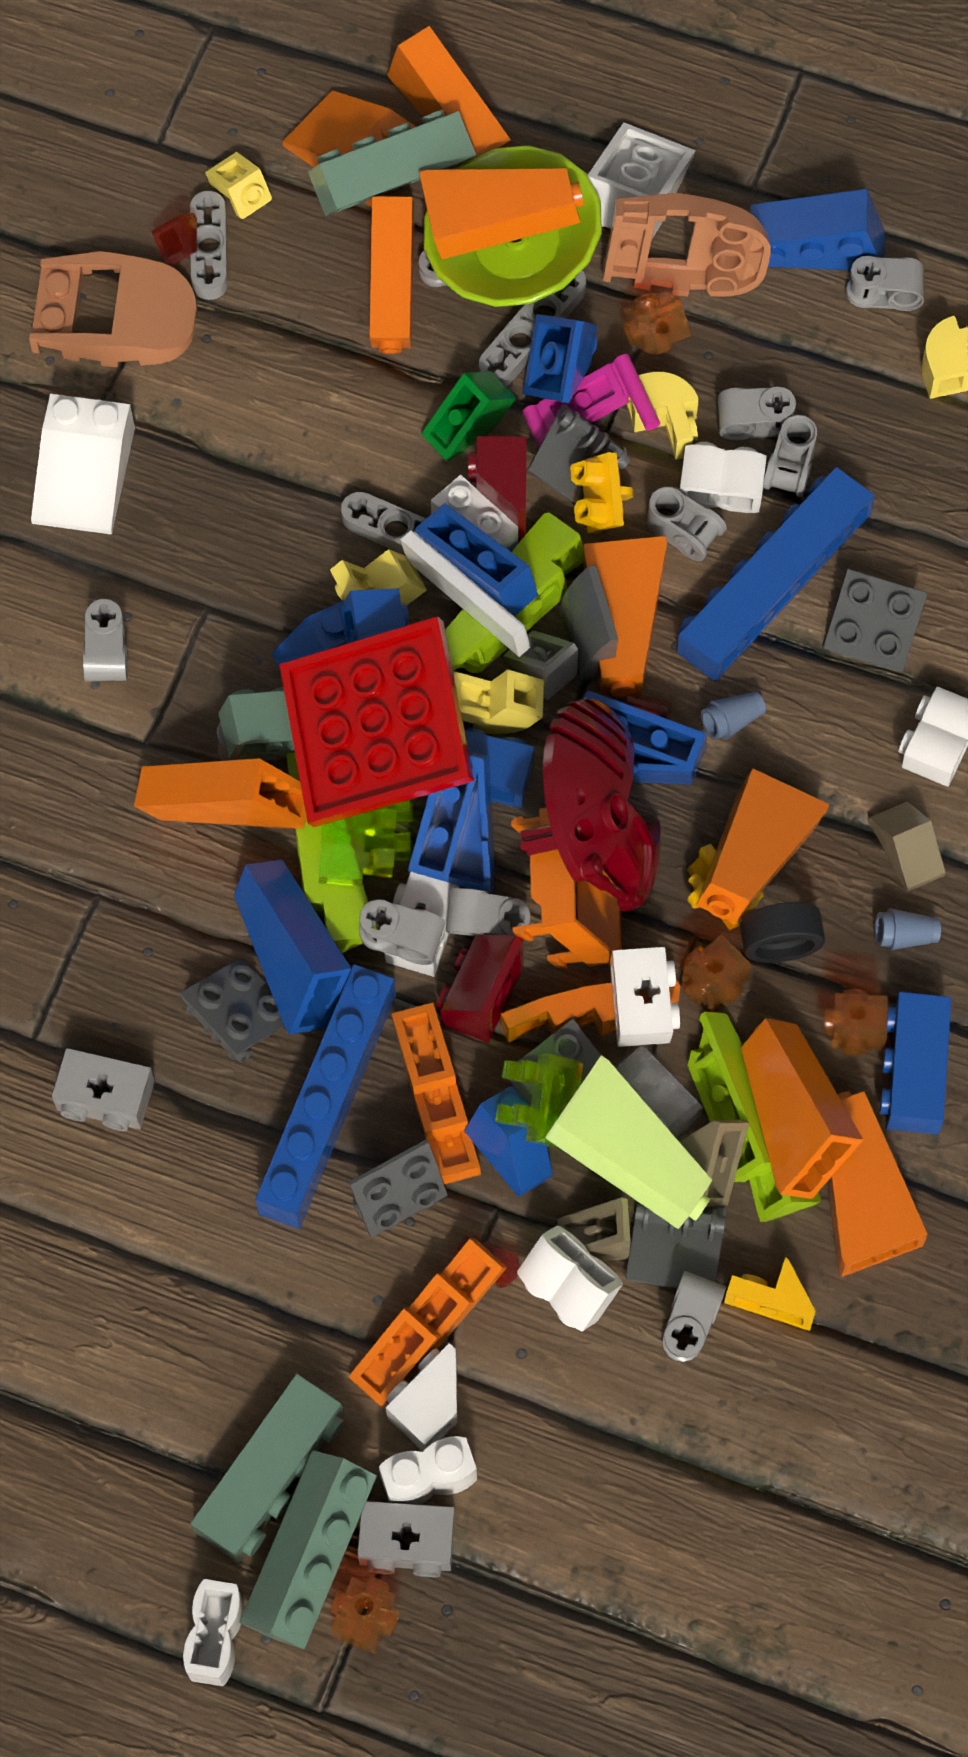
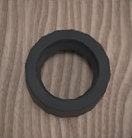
(782, 932)

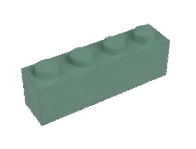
(390, 163)
(256, 724)
(267, 1469)
(308, 1549)

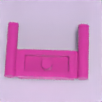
(596, 397)

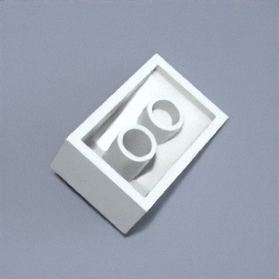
(637, 166)
(82, 463)

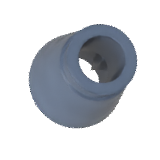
(731, 714)
(905, 929)

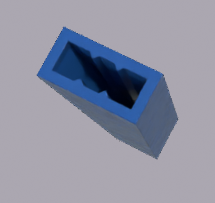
(291, 945)

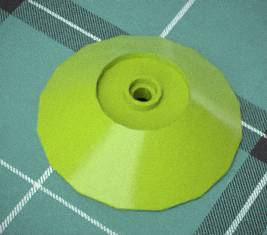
(536, 264)

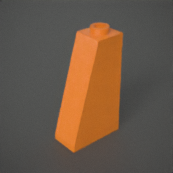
(435, 83)
(496, 206)
(391, 273)
(632, 584)
(222, 793)
(759, 838)
(797, 1109)
(869, 1198)

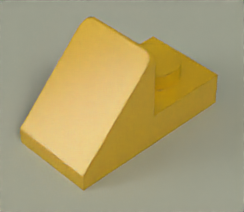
(784, 1303)

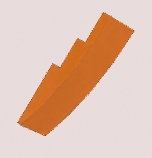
(582, 1004)
(436, 1092)
(427, 1321)

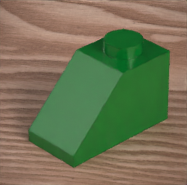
(468, 412)

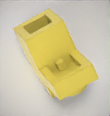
(946, 359)
(674, 405)
(386, 572)
(500, 705)

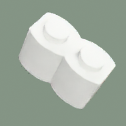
(723, 477)
(939, 738)
(569, 1278)
(440, 1469)
(209, 1646)

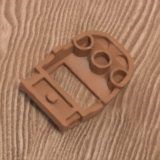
(725, 251)
(151, 312)

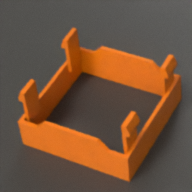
(599, 917)

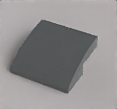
(589, 622)

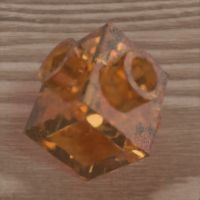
(656, 322)
(715, 974)
(857, 1022)
(364, 1630)

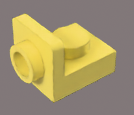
(241, 183)

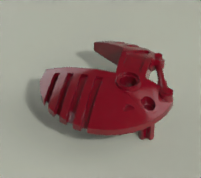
(588, 809)

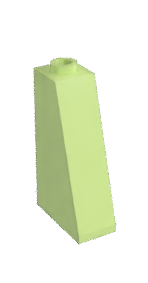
(630, 1146)

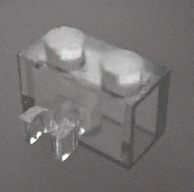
(661, 1091)

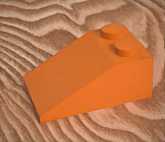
(338, 124)

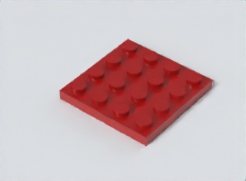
(376, 722)

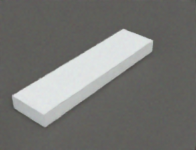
(465, 593)

